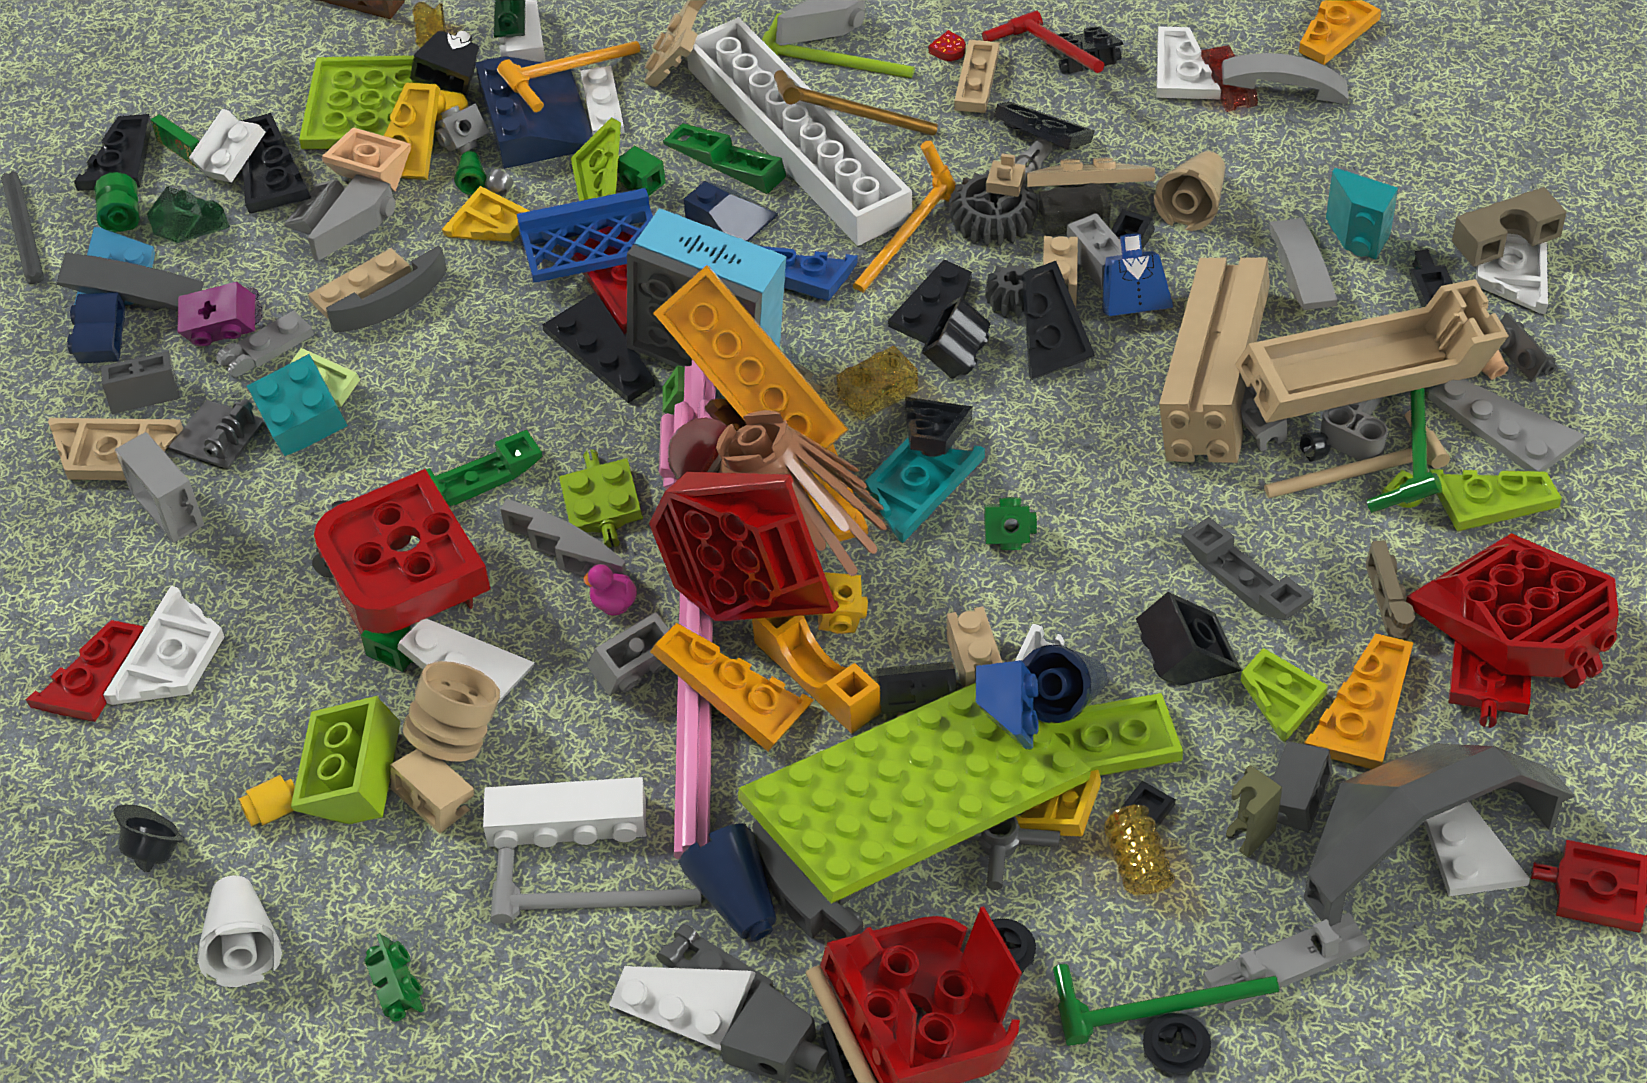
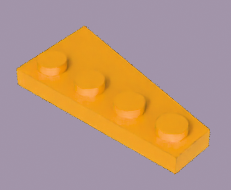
(743, 696)

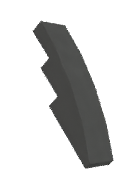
(132, 281)

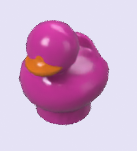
(609, 590)

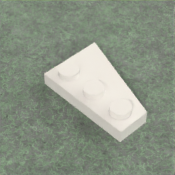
(1181, 67)

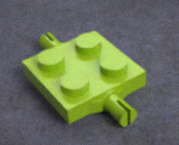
(601, 497)

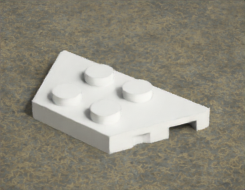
(1518, 274)
(167, 653)

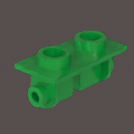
(389, 964)

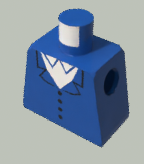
(1134, 280)

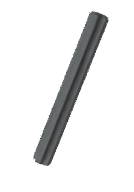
(22, 228)

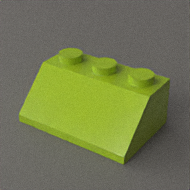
(347, 761)

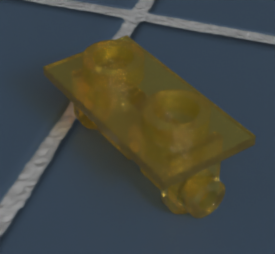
(428, 21)

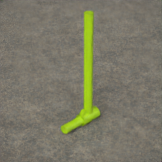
(833, 58)

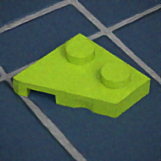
(1282, 691)

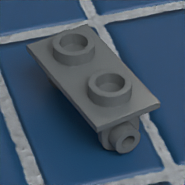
(1525, 351)

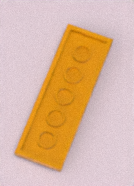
(744, 358)

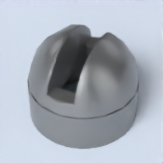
(499, 182)

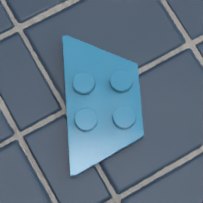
(120, 248)

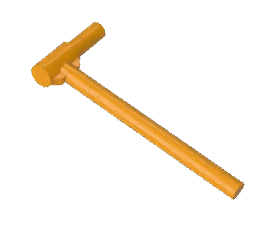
(519, 77)
(943, 188)

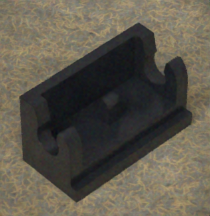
(914, 685)

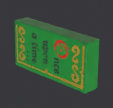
(174, 137)

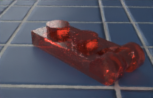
(1231, 96)

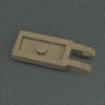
(1389, 594)

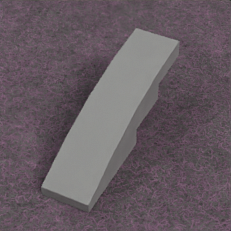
(1303, 264)
(548, 534)

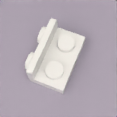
(226, 146)

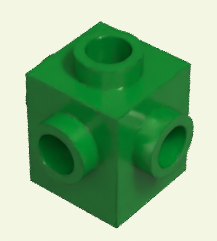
(996, 516)

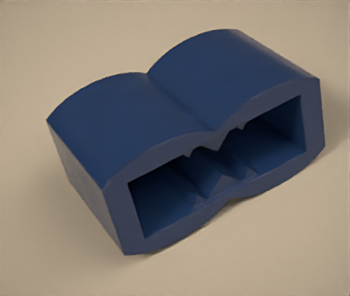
(97, 327)

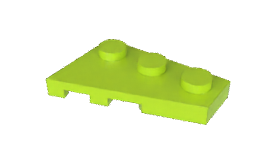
(597, 162)
(1487, 499)

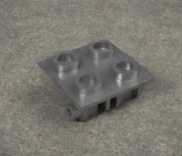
(218, 432)

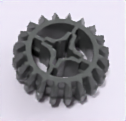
(991, 214)

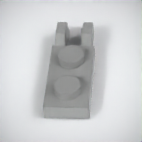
(264, 344)

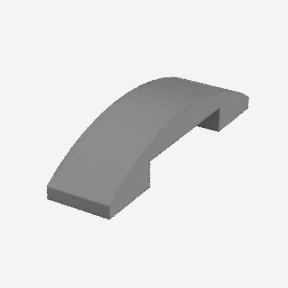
(1286, 69)

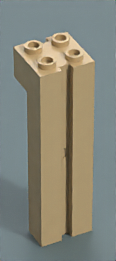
(1374, 355)
(1203, 384)

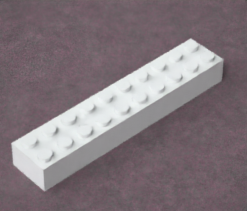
(811, 139)

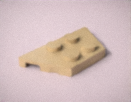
(1101, 171)
(90, 443)

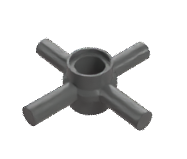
(1003, 846)

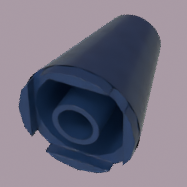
(1065, 682)
(732, 880)

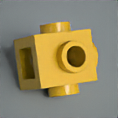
(851, 603)

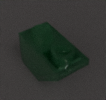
(182, 216)

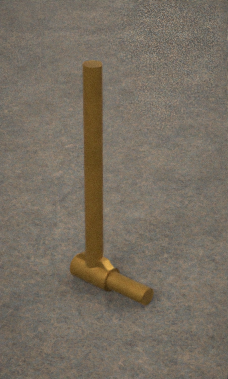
(792, 94)

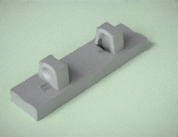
(1292, 957)

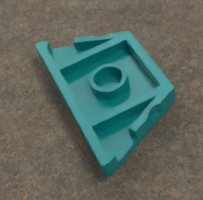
(916, 484)

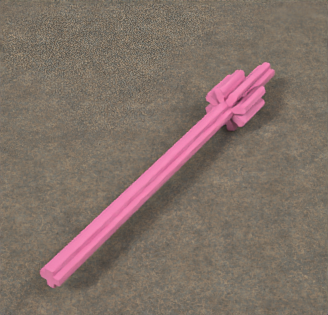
(693, 710)

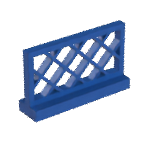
(583, 219)

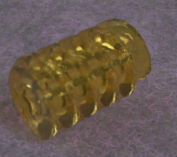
(1138, 851)

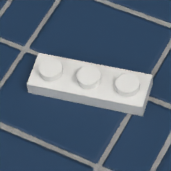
(601, 97)

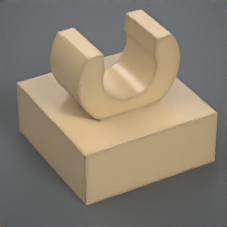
(1005, 176)

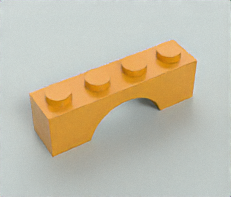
(843, 691)

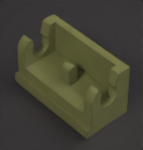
(1257, 808)

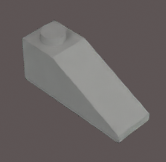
(819, 20)
(354, 213)

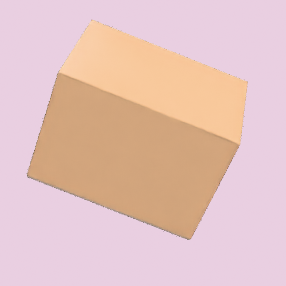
(368, 156)

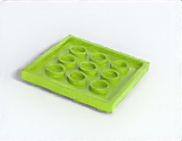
(352, 94)

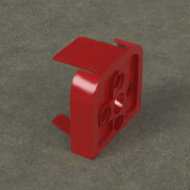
(392, 587)
(921, 964)

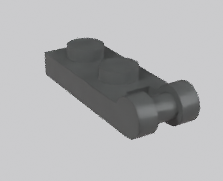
(706, 957)

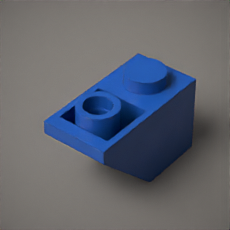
(1006, 697)

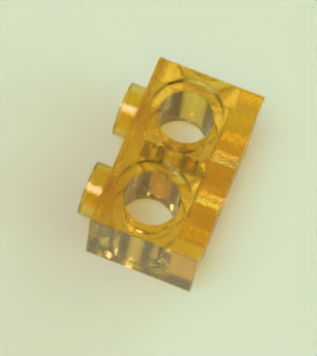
(877, 382)

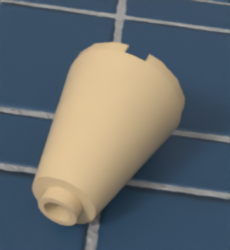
(1191, 191)

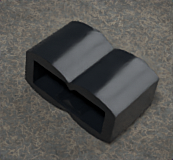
(957, 338)

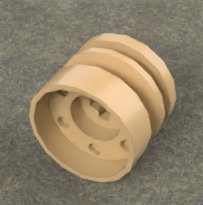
(451, 711)

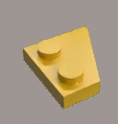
(485, 218)

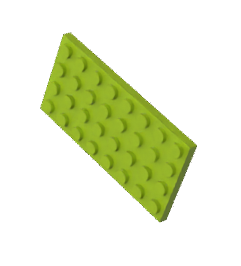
(906, 792)

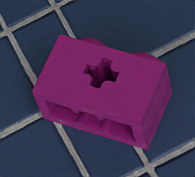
(216, 314)

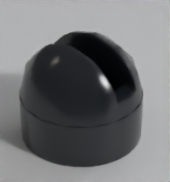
(1317, 442)

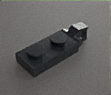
(1427, 277)

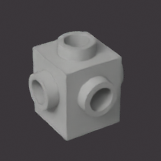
(460, 128)

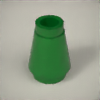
(469, 167)

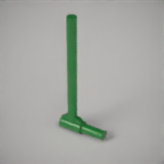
(1423, 482)
(1079, 1021)

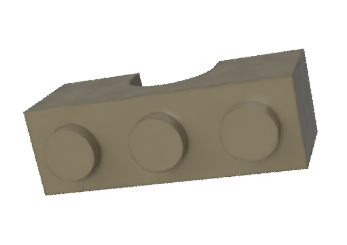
(1484, 232)

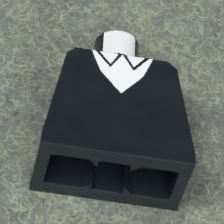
(446, 62)

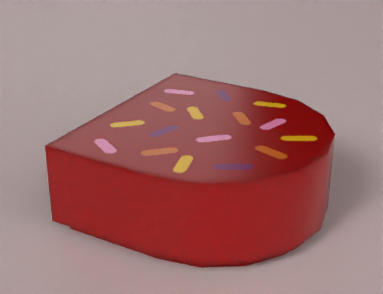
(948, 47)

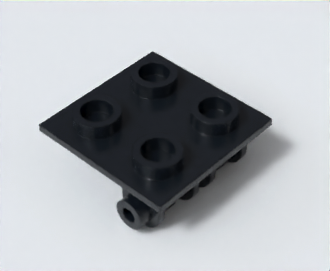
(1093, 40)

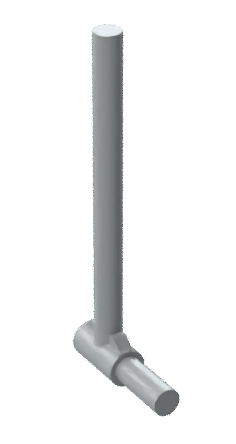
(508, 900)

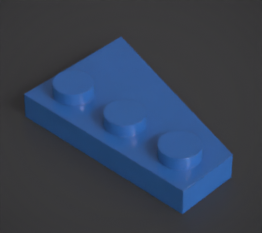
(817, 273)

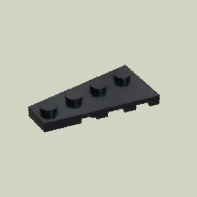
(270, 171)
(600, 345)

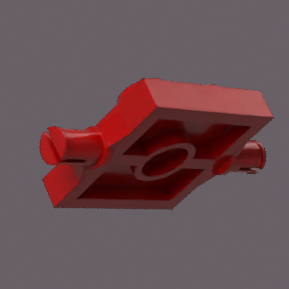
(1484, 687)
(1598, 885)

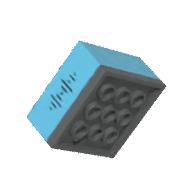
(671, 254)

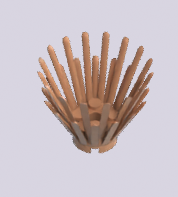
(775, 448)

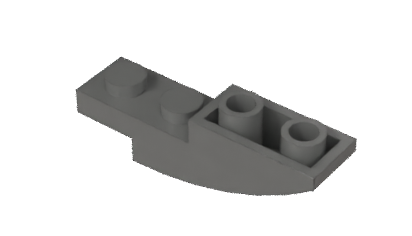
(800, 896)

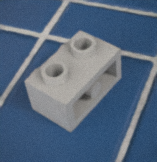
(627, 656)

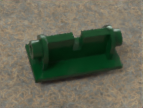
(509, 18)

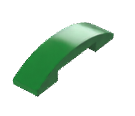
(511, 459)

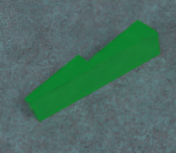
(717, 151)

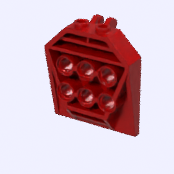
(740, 547)
(1525, 610)

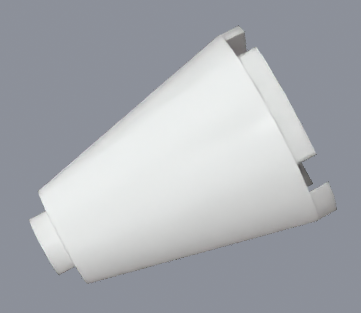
(237, 935)

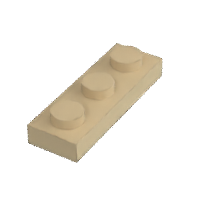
(977, 76)
(362, 280)

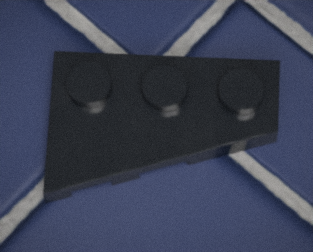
(1044, 126)
(122, 151)
(922, 308)
(1052, 323)

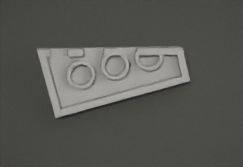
(1512, 429)

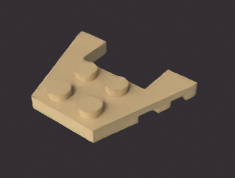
(673, 44)

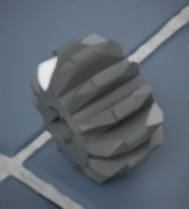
(1005, 289)

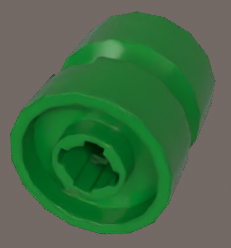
(116, 202)

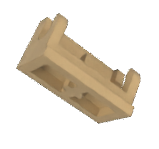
(430, 788)

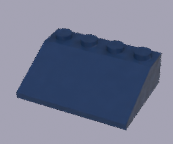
(530, 135)

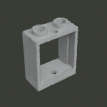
(160, 487)

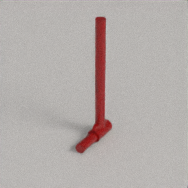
(1032, 23)

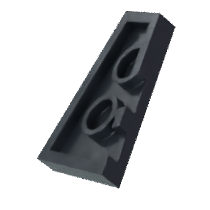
(934, 424)

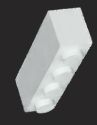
(565, 812)

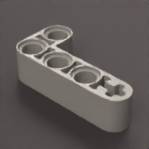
(1354, 429)

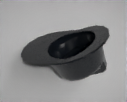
(146, 836)

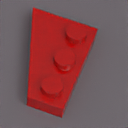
(81, 686)

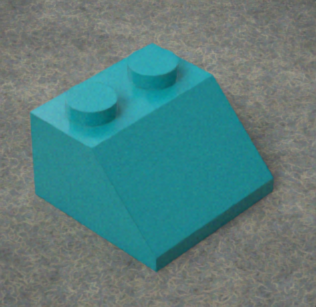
(1360, 212)

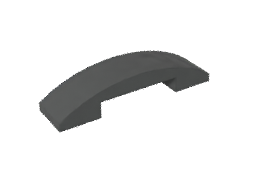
(357, 313)
(1250, 582)

